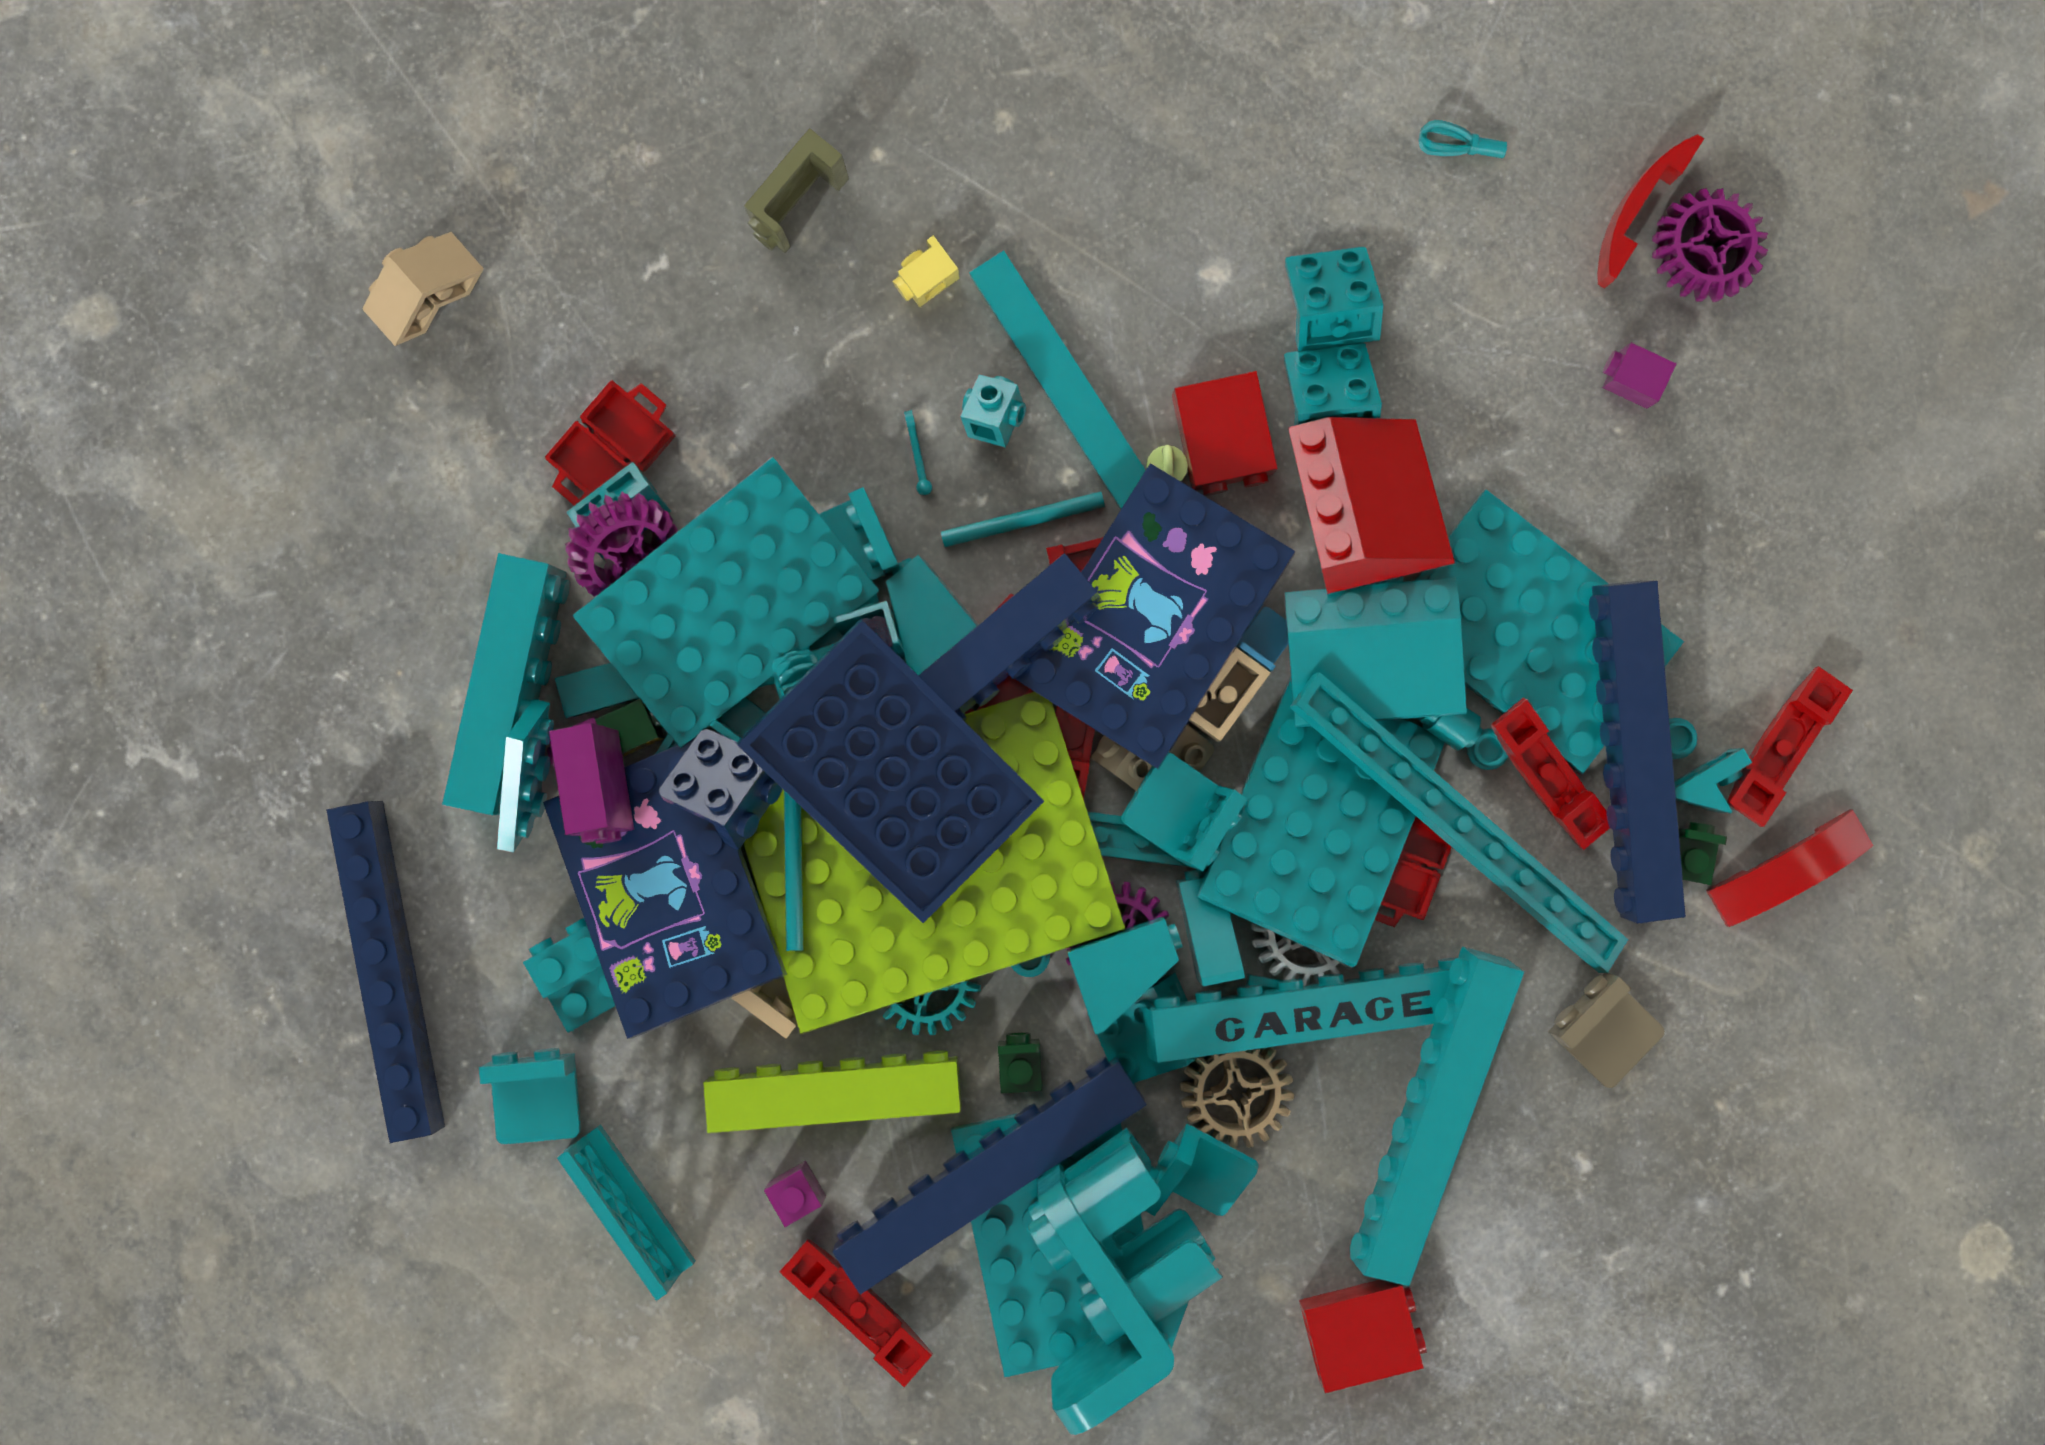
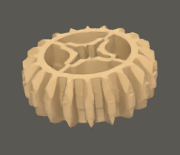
(1255, 1088)

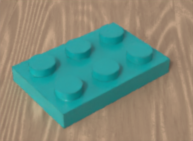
(523, 775)

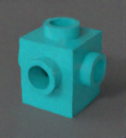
(992, 410)

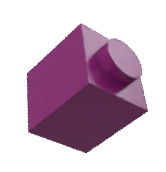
(1637, 375)
(795, 1193)

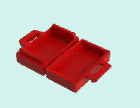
(621, 432)
(1410, 884)

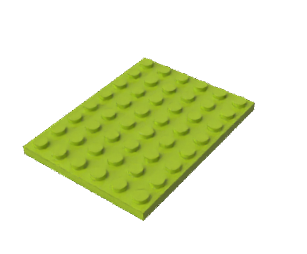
(1024, 902)

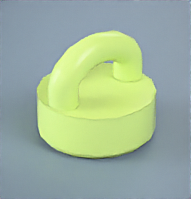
(1169, 460)

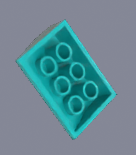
(1382, 645)

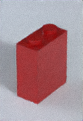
(1224, 433)
(1362, 1334)

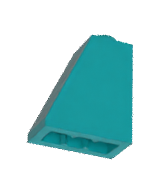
(926, 613)
(1208, 933)
(1122, 968)

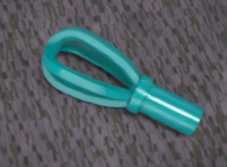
(1473, 146)

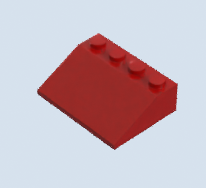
(1369, 499)

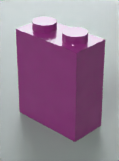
(591, 782)

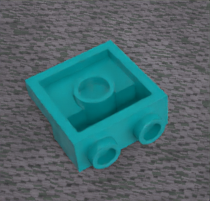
(571, 976)

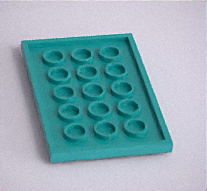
(724, 600)
(1529, 624)
(1314, 838)
(1029, 1301)

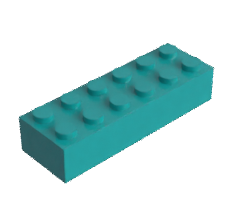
(504, 676)

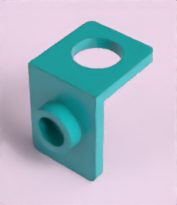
(868, 610)

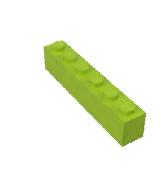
(832, 1093)

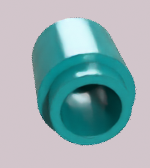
(1455, 730)

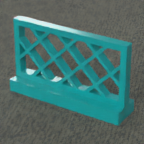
(627, 1211)

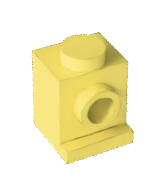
(926, 273)

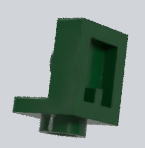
(1699, 852)
(1019, 1063)

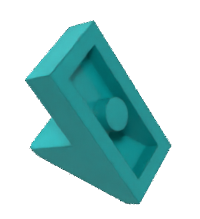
(1700, 787)

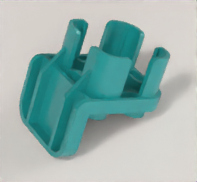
(1130, 1291)

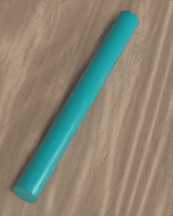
(1022, 519)
(793, 874)

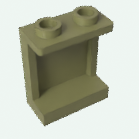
(787, 185)

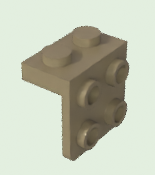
(1131, 769)
(1607, 1029)

